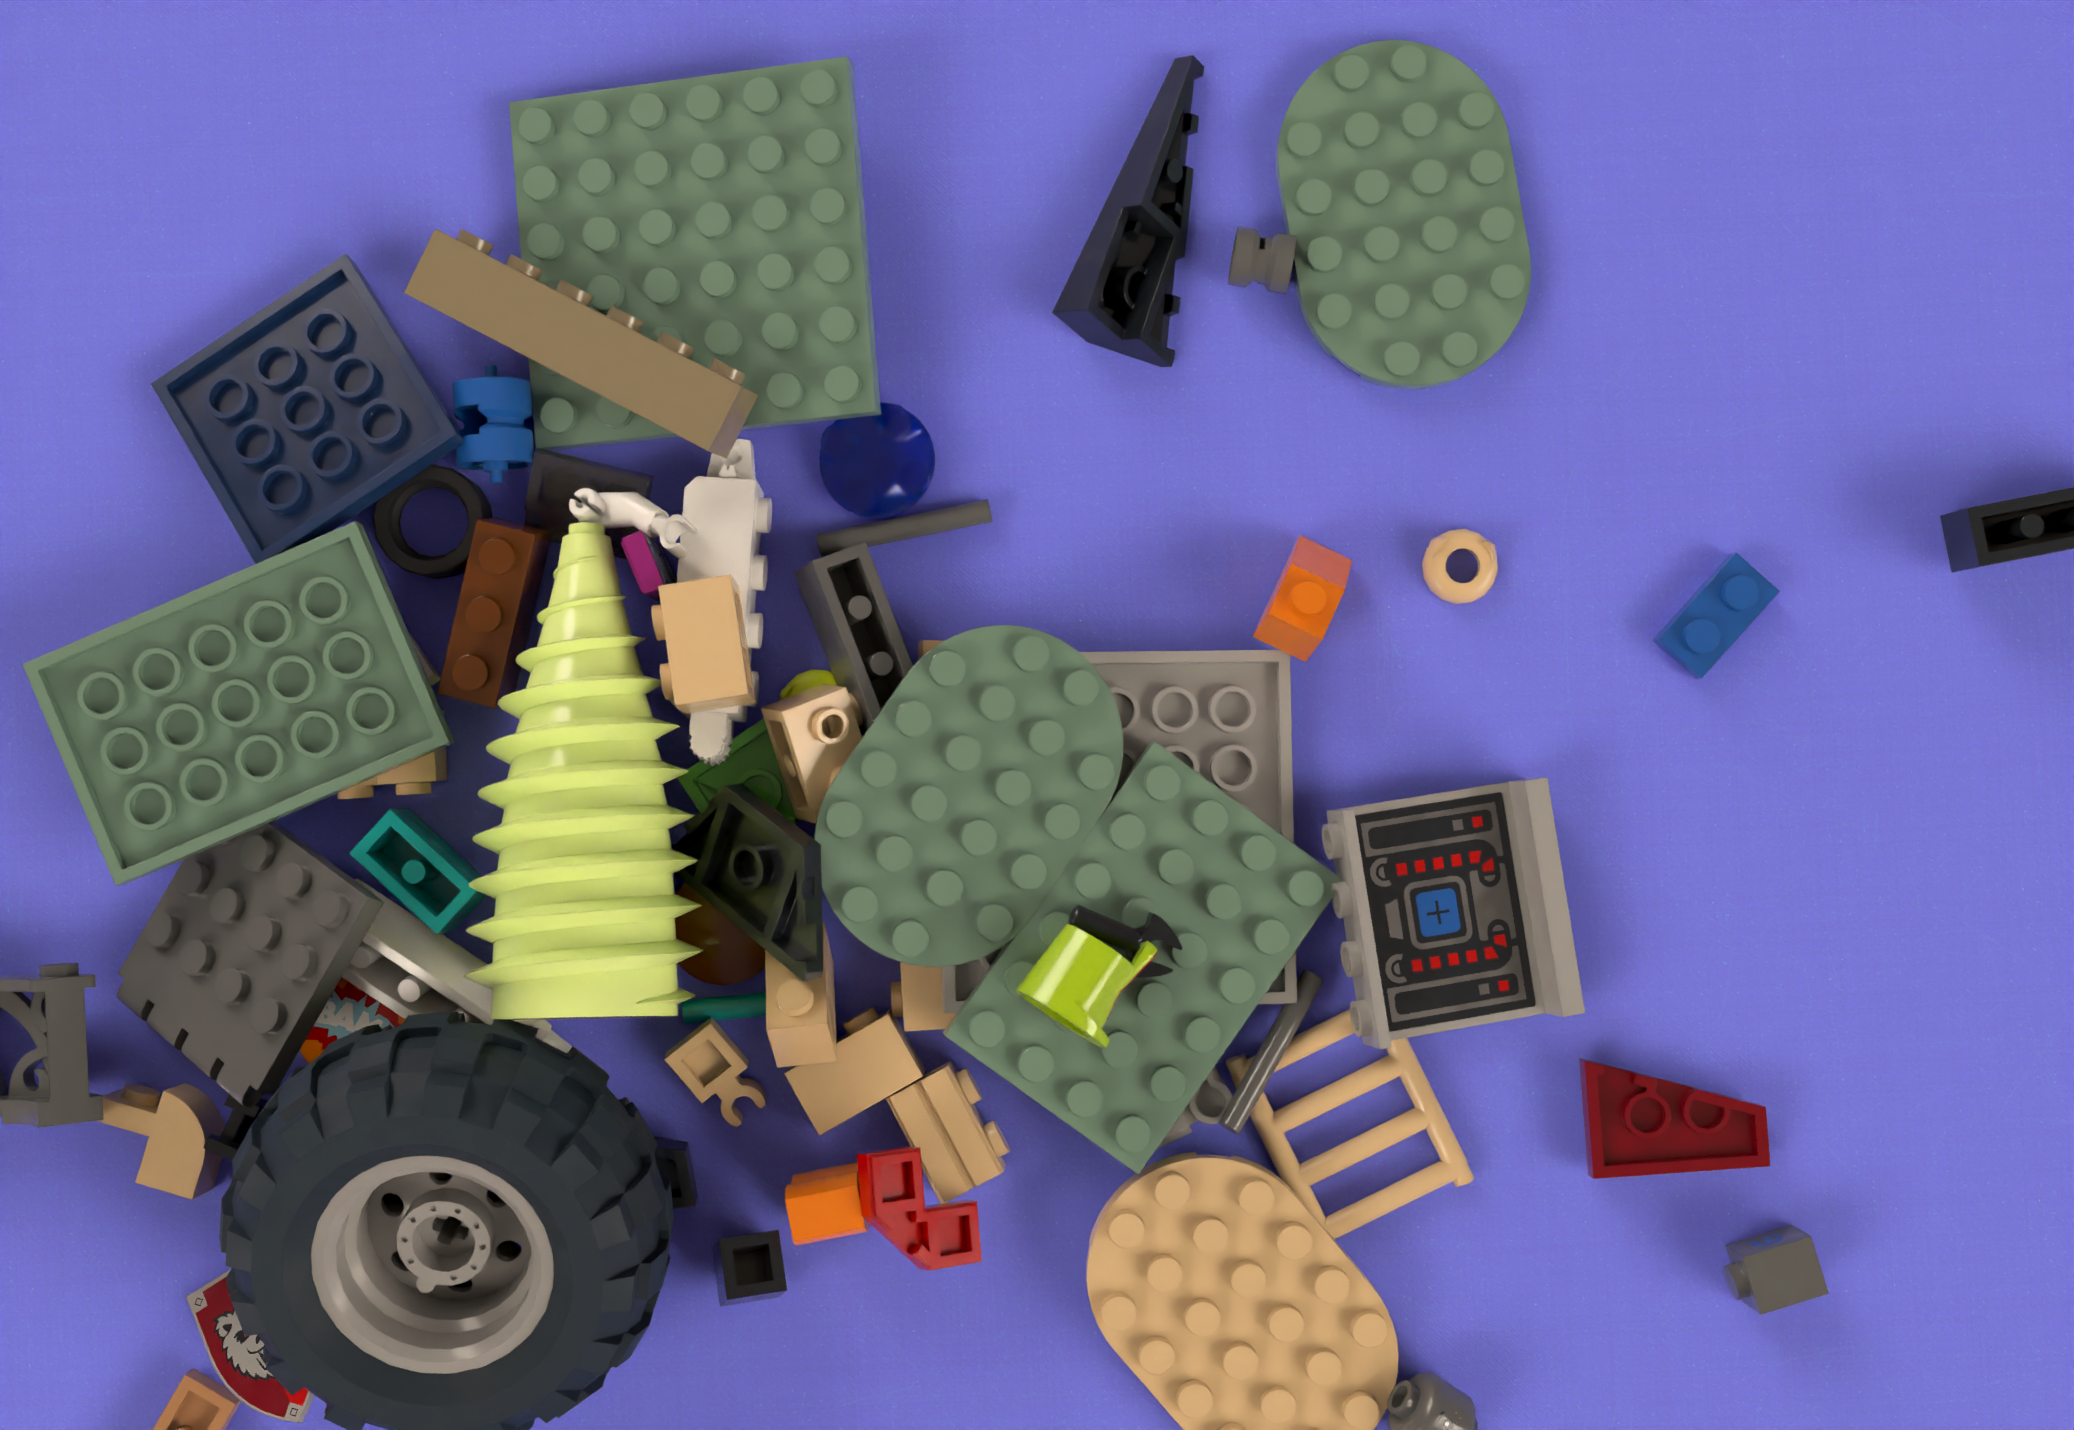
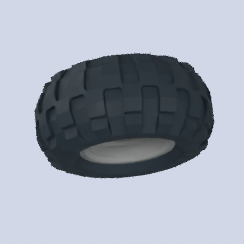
(405, 1331)

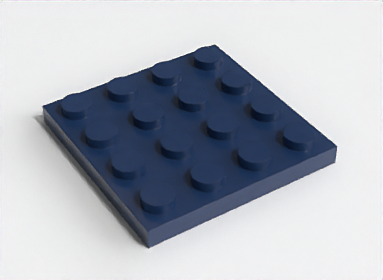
(307, 412)

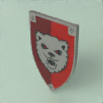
(240, 1357)

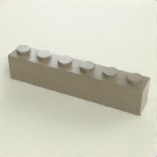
(581, 343)

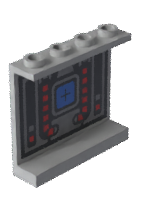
(1453, 910)

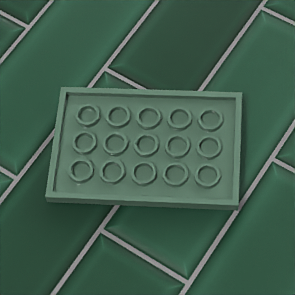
(238, 703)
(1233, 900)

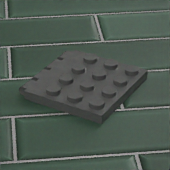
(246, 956)

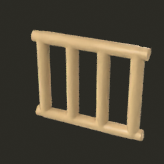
(1426, 1115)

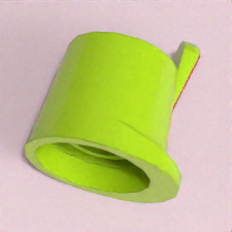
(1081, 981)

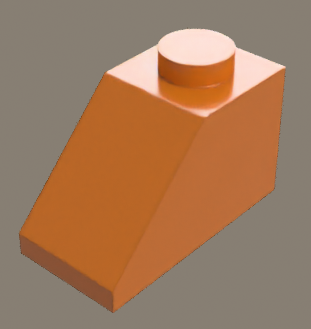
(1304, 599)

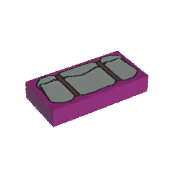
(648, 563)

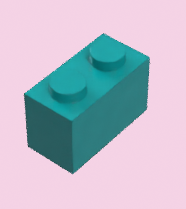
(419, 869)

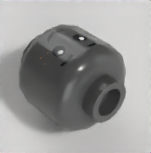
(1430, 1404)

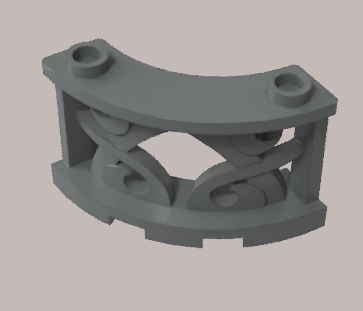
(59, 1031)

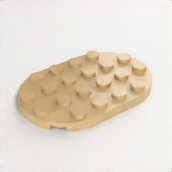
(1238, 1301)

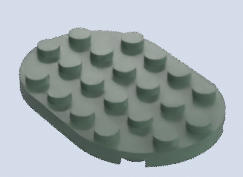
(1403, 214)
(969, 795)

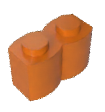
(825, 1204)

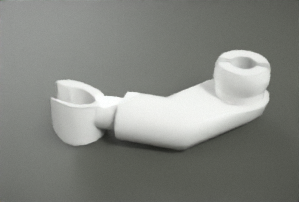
(630, 510)

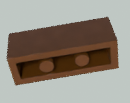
(494, 611)

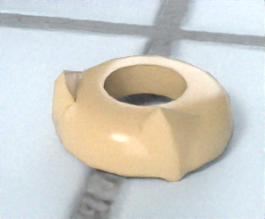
(1435, 566)

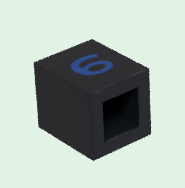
(749, 1268)

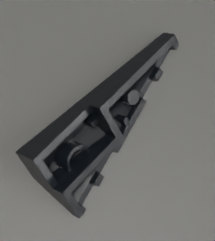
(1126, 269)

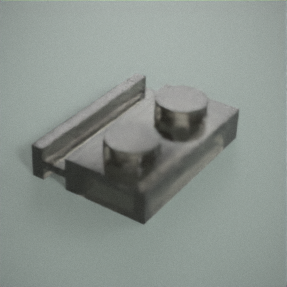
(557, 478)

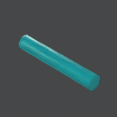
(724, 1007)

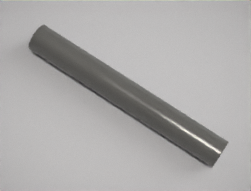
(905, 527)
(1270, 1054)

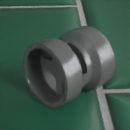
(1262, 260)

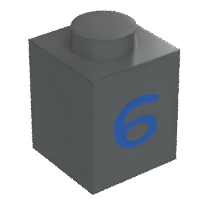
(1774, 1270)

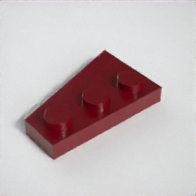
(1665, 1127)

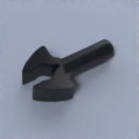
(1126, 937)

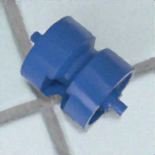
(493, 423)

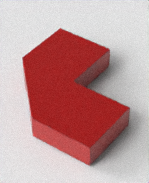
(895, 1206)

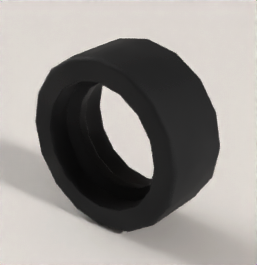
(389, 512)

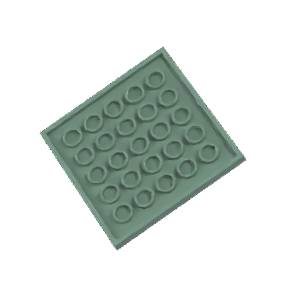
(713, 219)

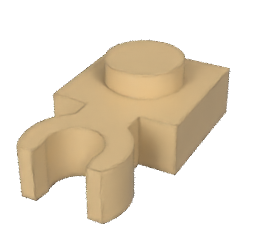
(711, 1065)

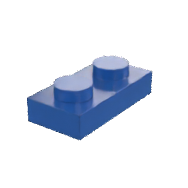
(1716, 615)

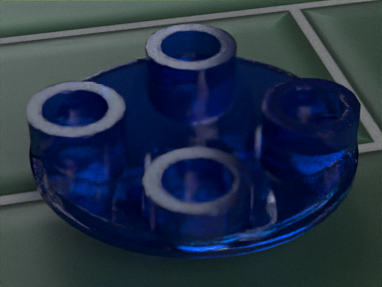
(877, 462)

